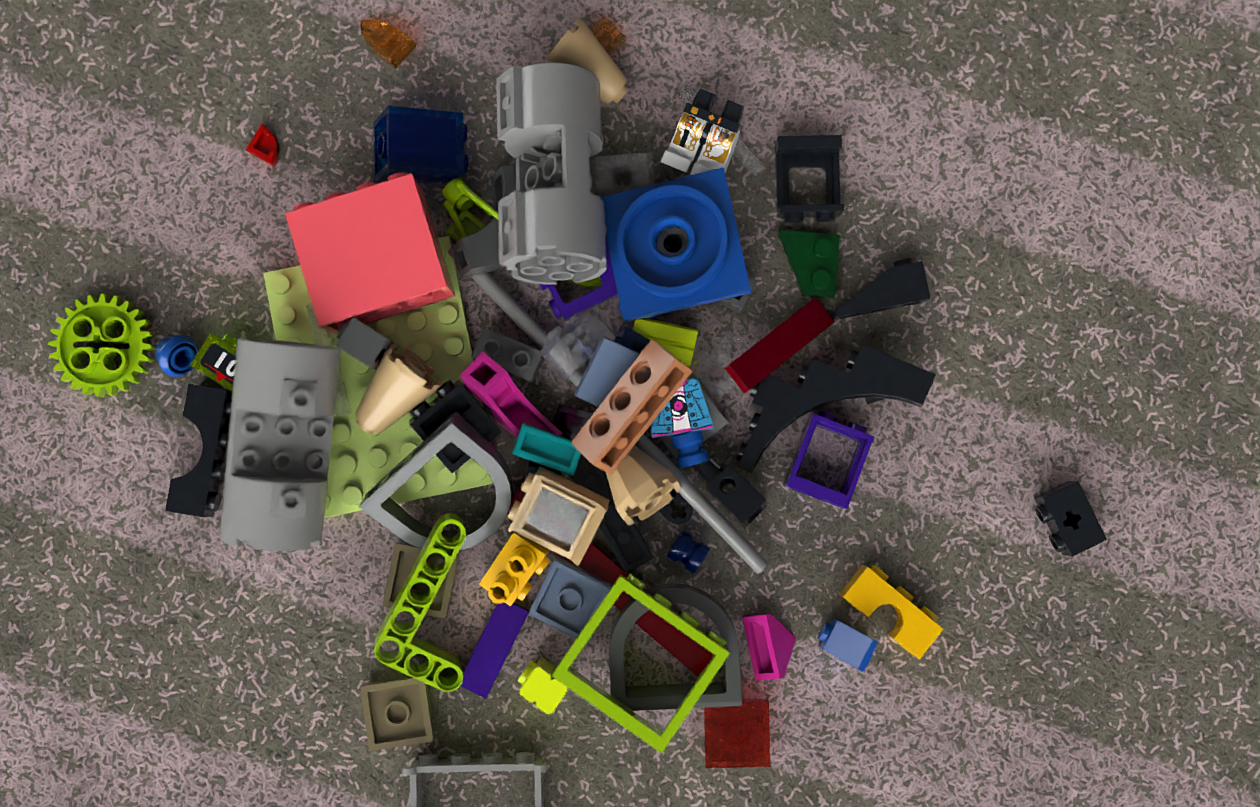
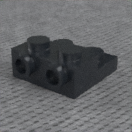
(451, 399)

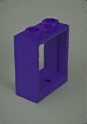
(852, 431)

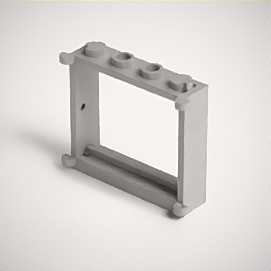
(464, 763)

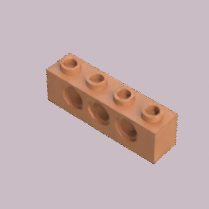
(631, 407)

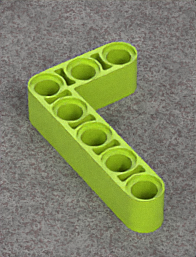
(418, 605)

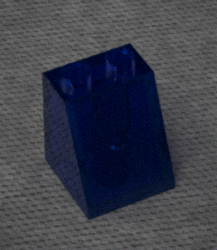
(419, 143)

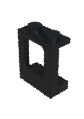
(808, 152)

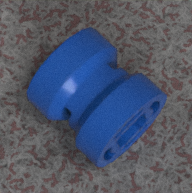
(690, 448)

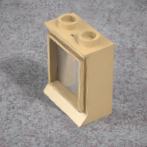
(558, 514)

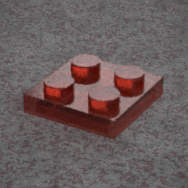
(737, 735)

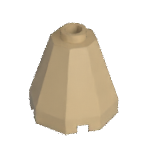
(640, 486)

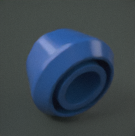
(176, 354)

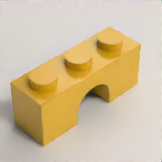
(914, 627)

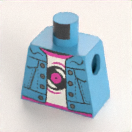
(683, 412)

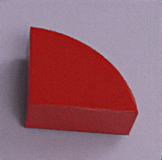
(264, 146)

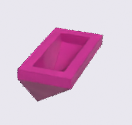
(768, 645)

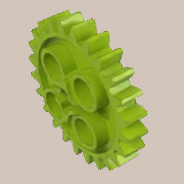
(100, 373)

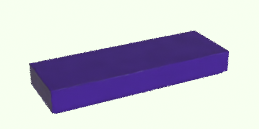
(493, 648)

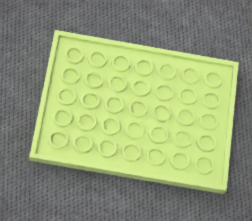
(362, 459)

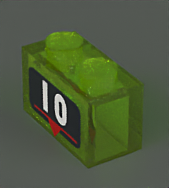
(217, 359)

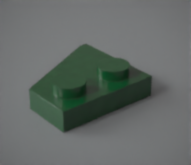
(813, 261)

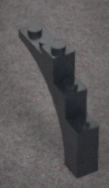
(871, 375)

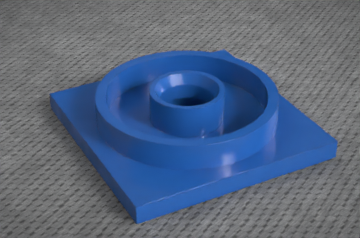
(703, 273)

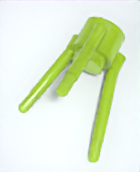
(462, 197)

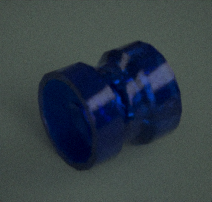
(688, 552)

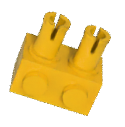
(513, 569)

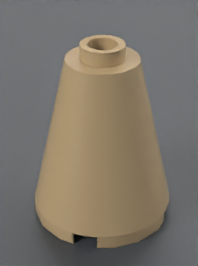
(584, 50)
(395, 389)

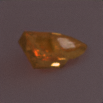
(387, 41)

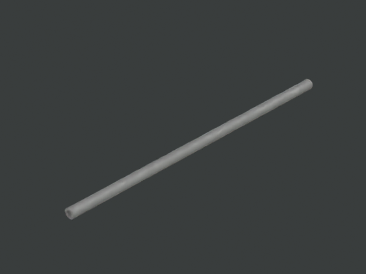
(688, 490)

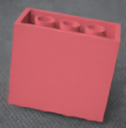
(369, 252)

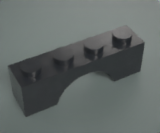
(198, 490)

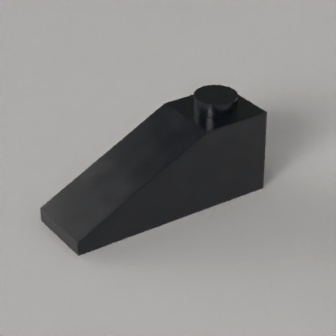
(895, 288)

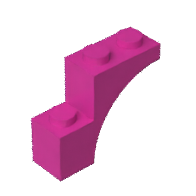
(497, 391)

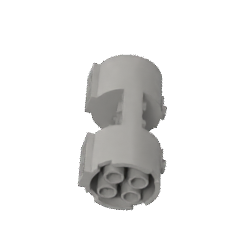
(551, 127)
(279, 444)

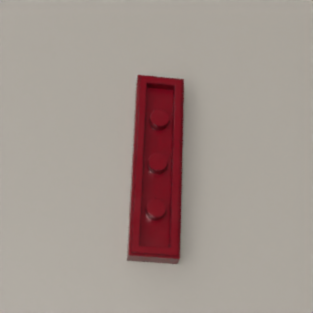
(779, 345)

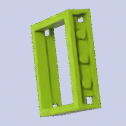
(610, 705)

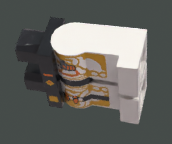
(704, 129)

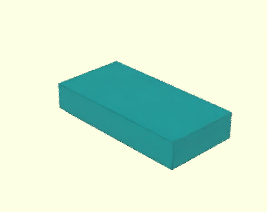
(546, 449)

